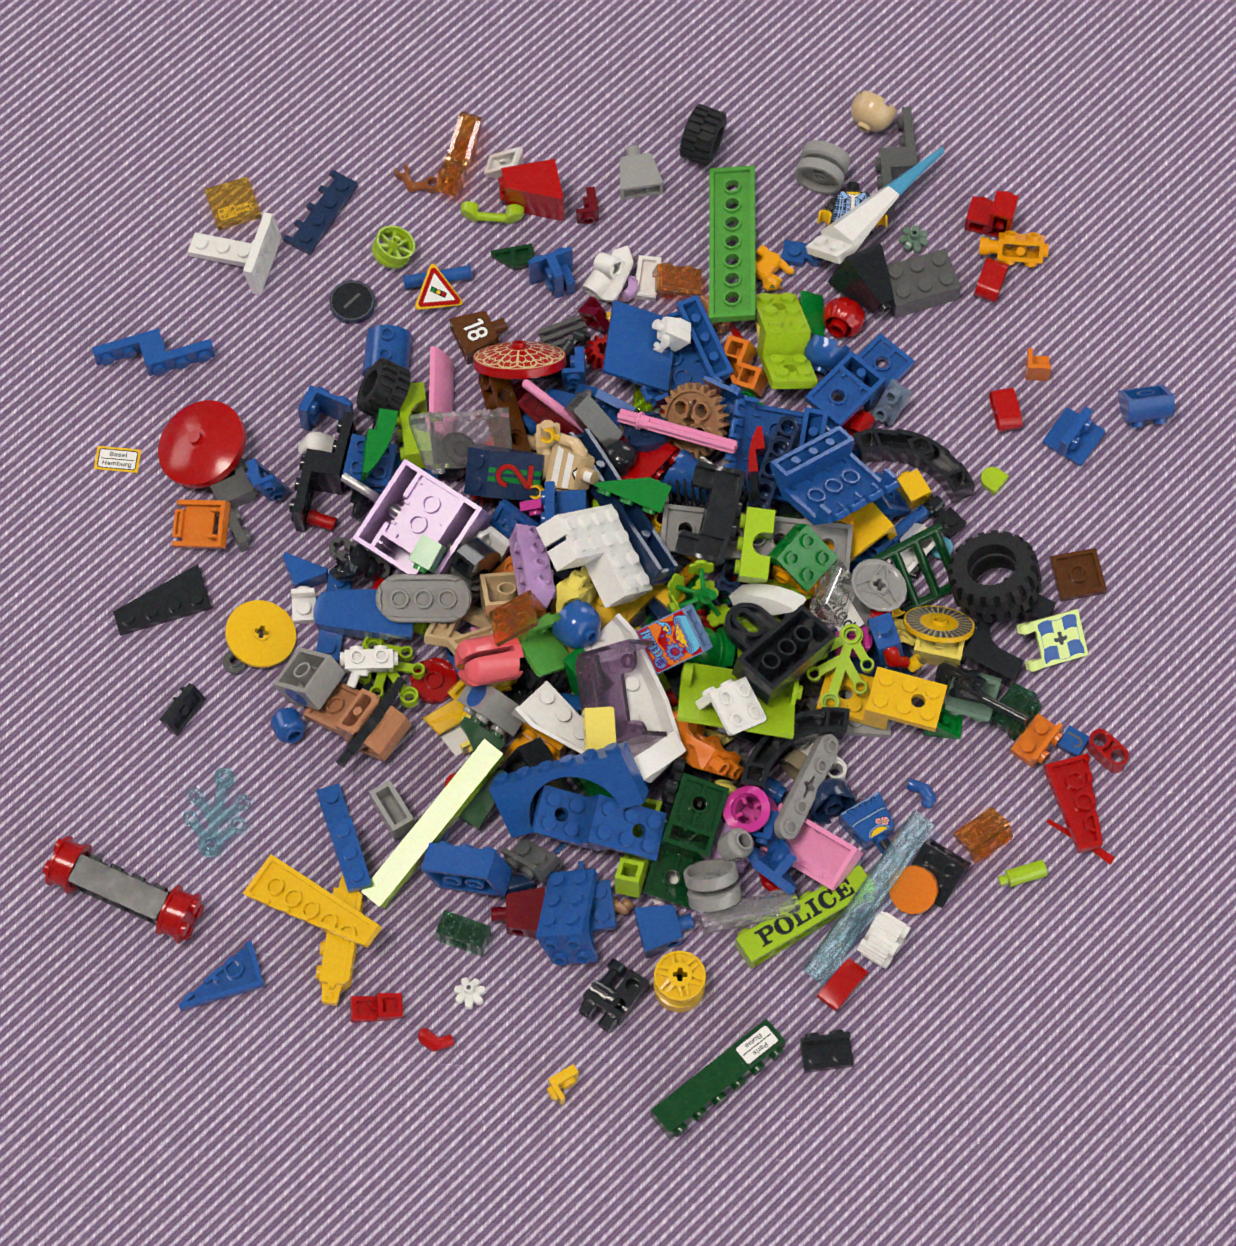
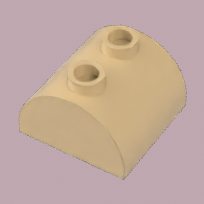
(496, 590)

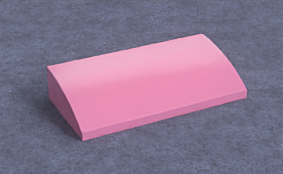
(441, 381)
(822, 854)

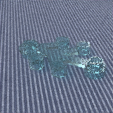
(215, 815)

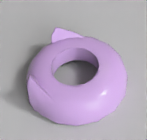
(630, 291)

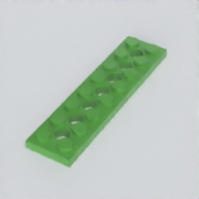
(745, 251)

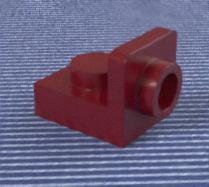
(590, 212)
(594, 315)

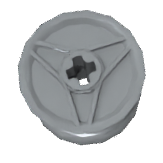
(877, 587)

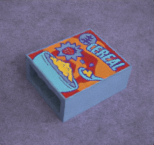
(675, 637)

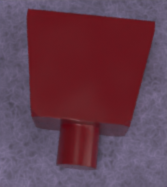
(521, 912)

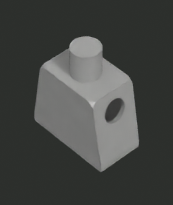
(639, 175)

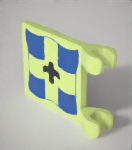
(1058, 639)

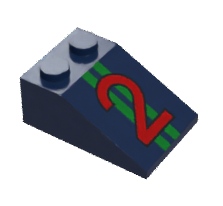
(503, 472)

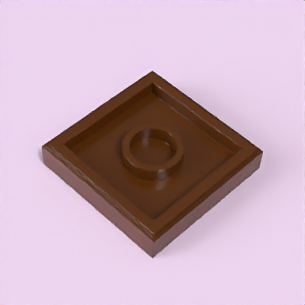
(1078, 574)

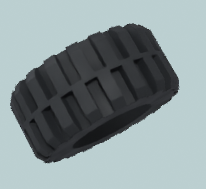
(987, 553)

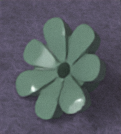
(913, 239)

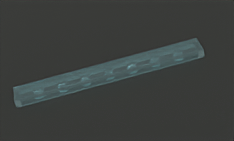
(868, 897)

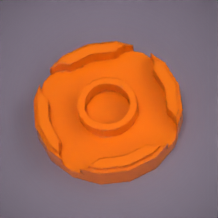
(914, 890)

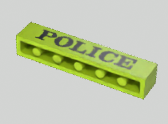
(816, 911)

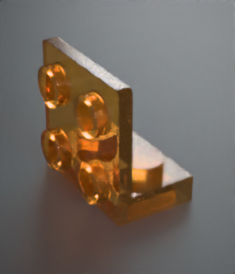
(515, 617)

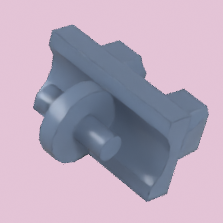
(891, 402)

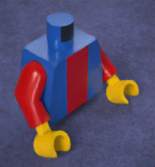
(888, 642)

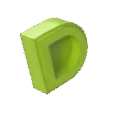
(993, 479)

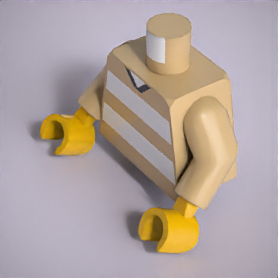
(569, 464)

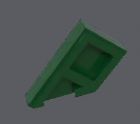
(514, 257)

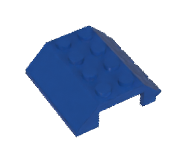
(696, 359)
(750, 415)
(828, 479)

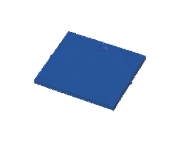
(630, 348)

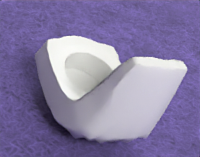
(316, 441)

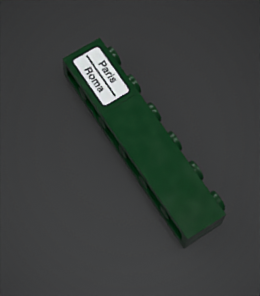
(718, 1078)

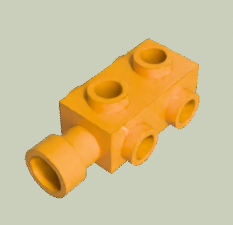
(1019, 250)

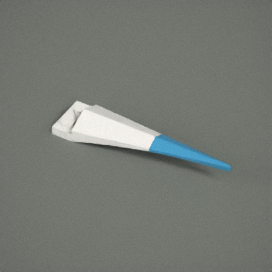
(851, 229)

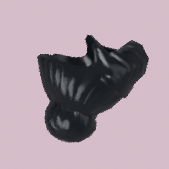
(356, 566)

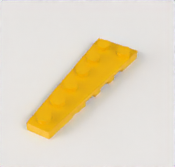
(296, 895)

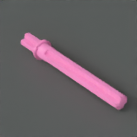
(678, 431)

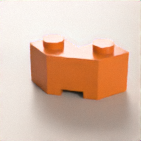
(745, 375)

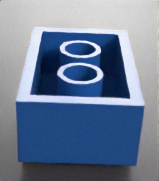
(466, 868)

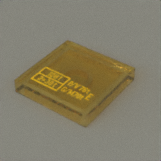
(232, 203)

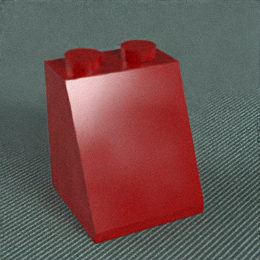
(534, 188)

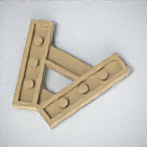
(445, 633)

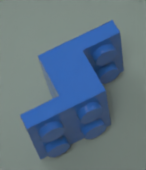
(561, 502)

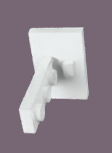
(254, 256)

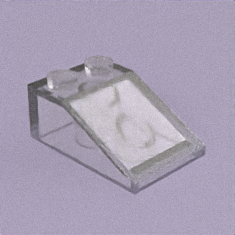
(834, 595)

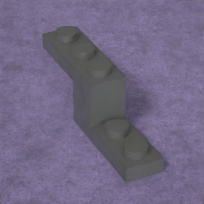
(897, 160)
(238, 492)

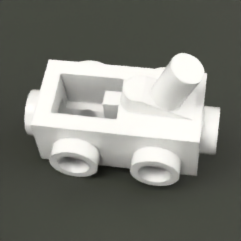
(365, 661)

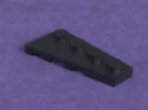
(169, 601)

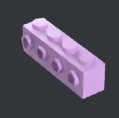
(531, 563)

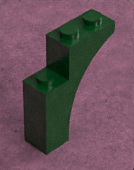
(483, 802)

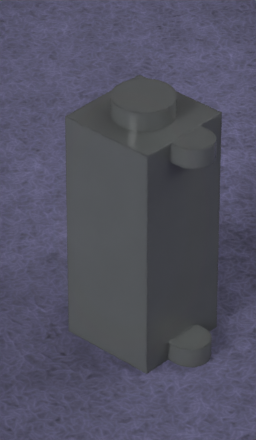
(590, 415)

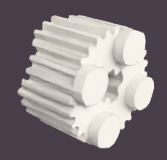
(883, 939)

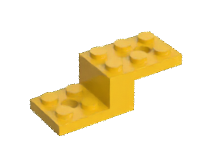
(890, 699)

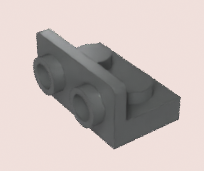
(531, 860)

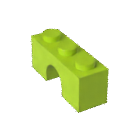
(752, 566)

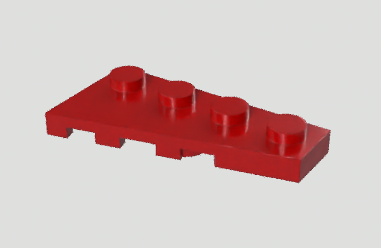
(1073, 792)

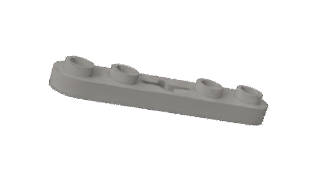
(798, 800)

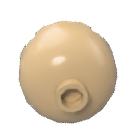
(871, 112)

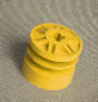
(684, 994)

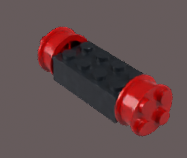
(77, 868)

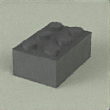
(923, 283)

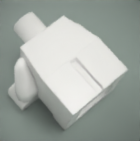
(672, 333)

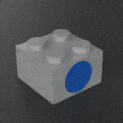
(309, 678)
(490, 708)

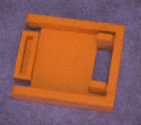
(198, 524)

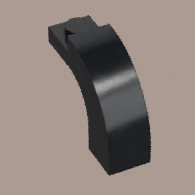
(474, 557)

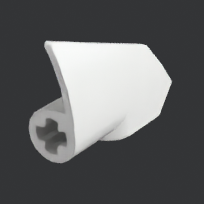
(609, 274)

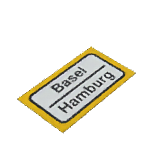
(117, 459)

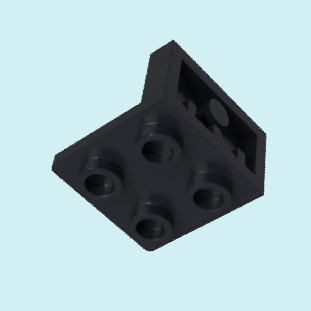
(944, 865)

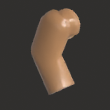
(622, 907)

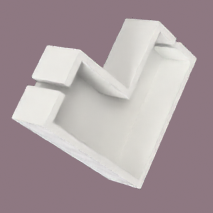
(603, 546)

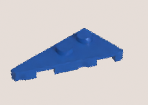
(235, 977)

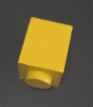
(913, 488)

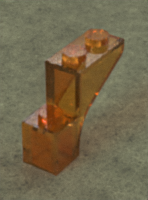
(460, 154)

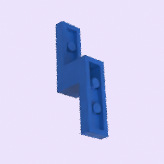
(153, 351)
(344, 838)

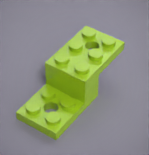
(783, 341)

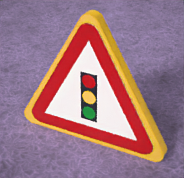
(436, 291)

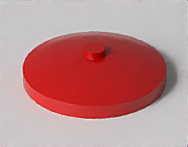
(202, 444)

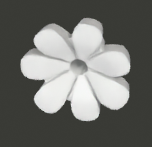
(469, 992)

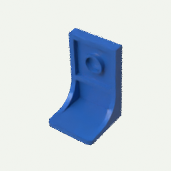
(565, 917)

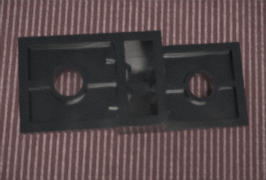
(321, 472)

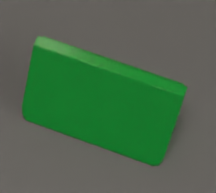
(813, 310)

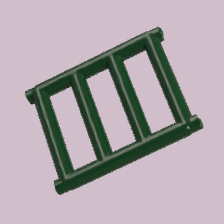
(914, 542)

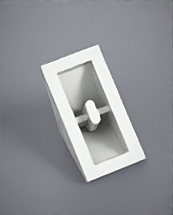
(503, 159)

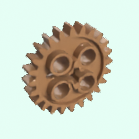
(694, 416)

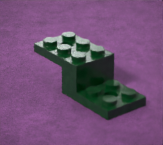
(685, 838)

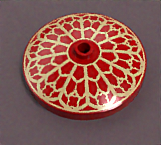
(519, 360)

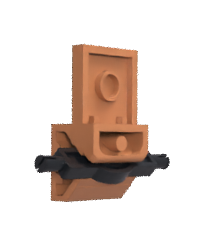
(362, 720)

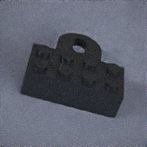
(778, 650)

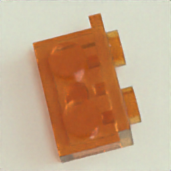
(677, 280)
(984, 834)

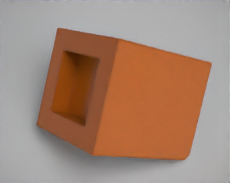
(1037, 367)

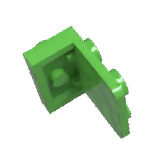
(541, 647)

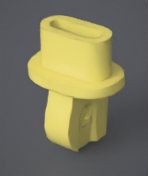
(904, 635)

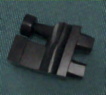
(611, 1002)

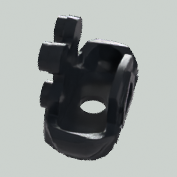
(671, 786)

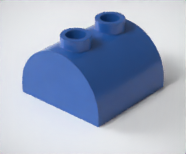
(389, 343)
(1146, 404)

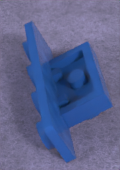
(602, 909)

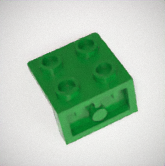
(803, 555)

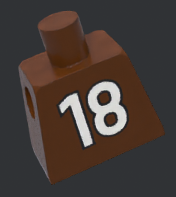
(475, 332)

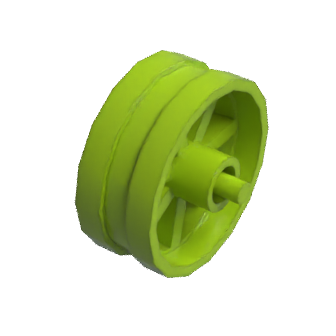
(391, 256)

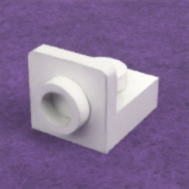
(302, 605)

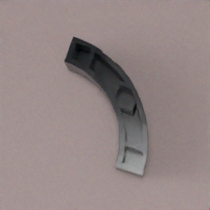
(917, 451)
(806, 728)

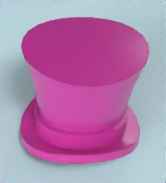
(748, 809)

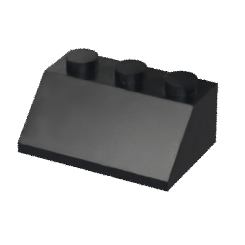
(531, 755)

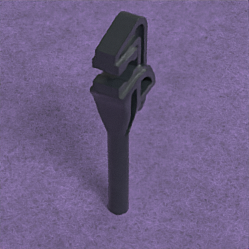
(969, 685)

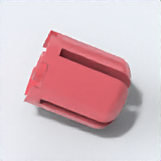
(486, 662)

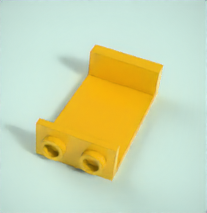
(868, 528)

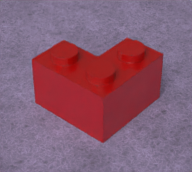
(990, 216)

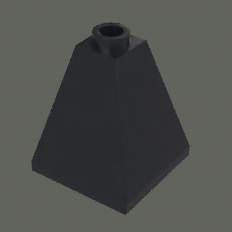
(865, 279)

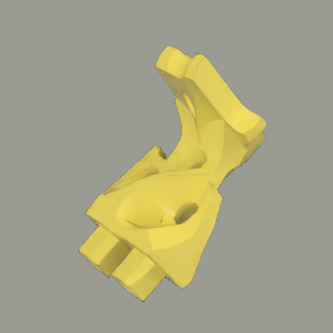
(575, 587)

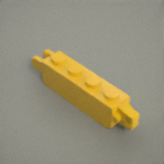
(338, 953)

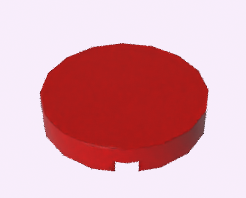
(437, 681)

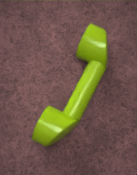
(513, 213)

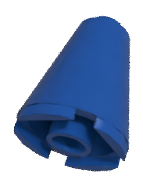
(683, 468)

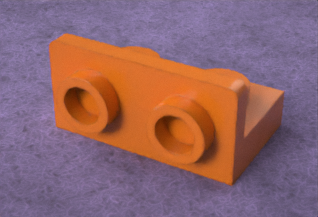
(1036, 740)

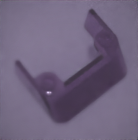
(603, 685)

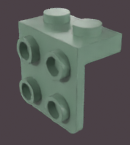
(973, 709)

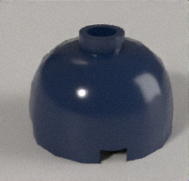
(831, 800)

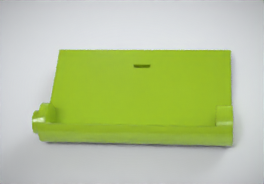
(699, 677)

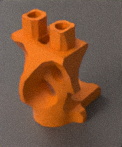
(706, 752)

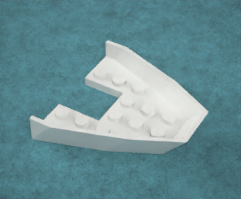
(646, 699)

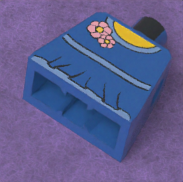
(869, 823)

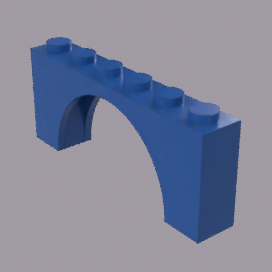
(608, 767)

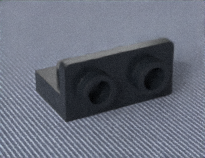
(826, 1051)

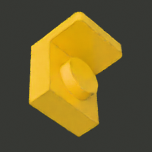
(563, 1079)

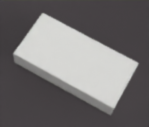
(646, 282)

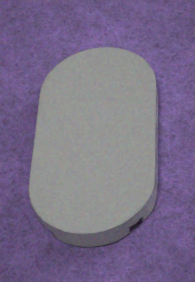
(423, 598)

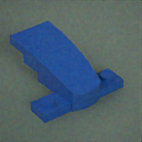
(352, 614)

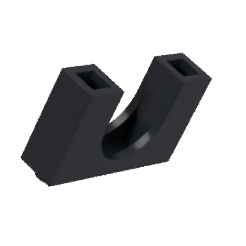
(988, 658)

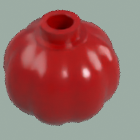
(843, 317)

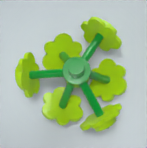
(702, 593)

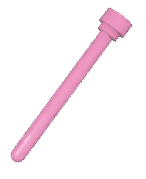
(549, 401)

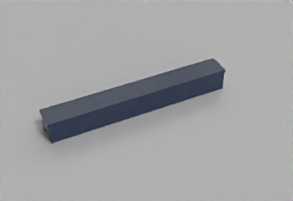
(646, 542)

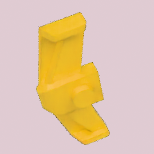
(450, 713)

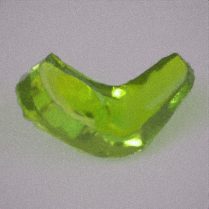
(639, 402)

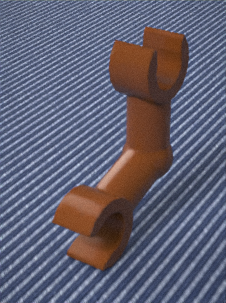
(415, 186)

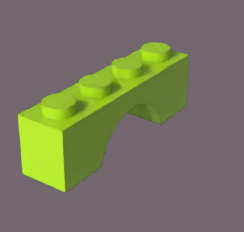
(414, 404)
(632, 869)

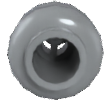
(735, 845)

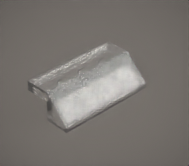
(750, 911)

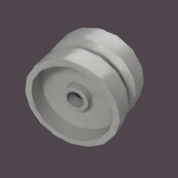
(822, 167)
(712, 885)

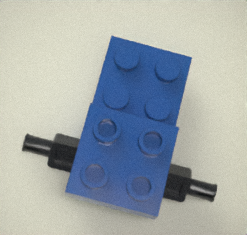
(378, 479)

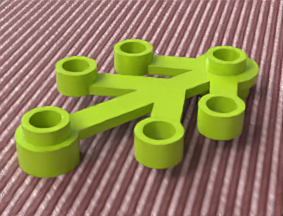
(843, 663)
(406, 691)

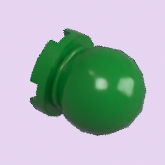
(721, 653)

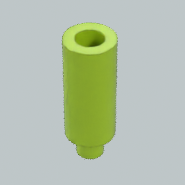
(1023, 874)

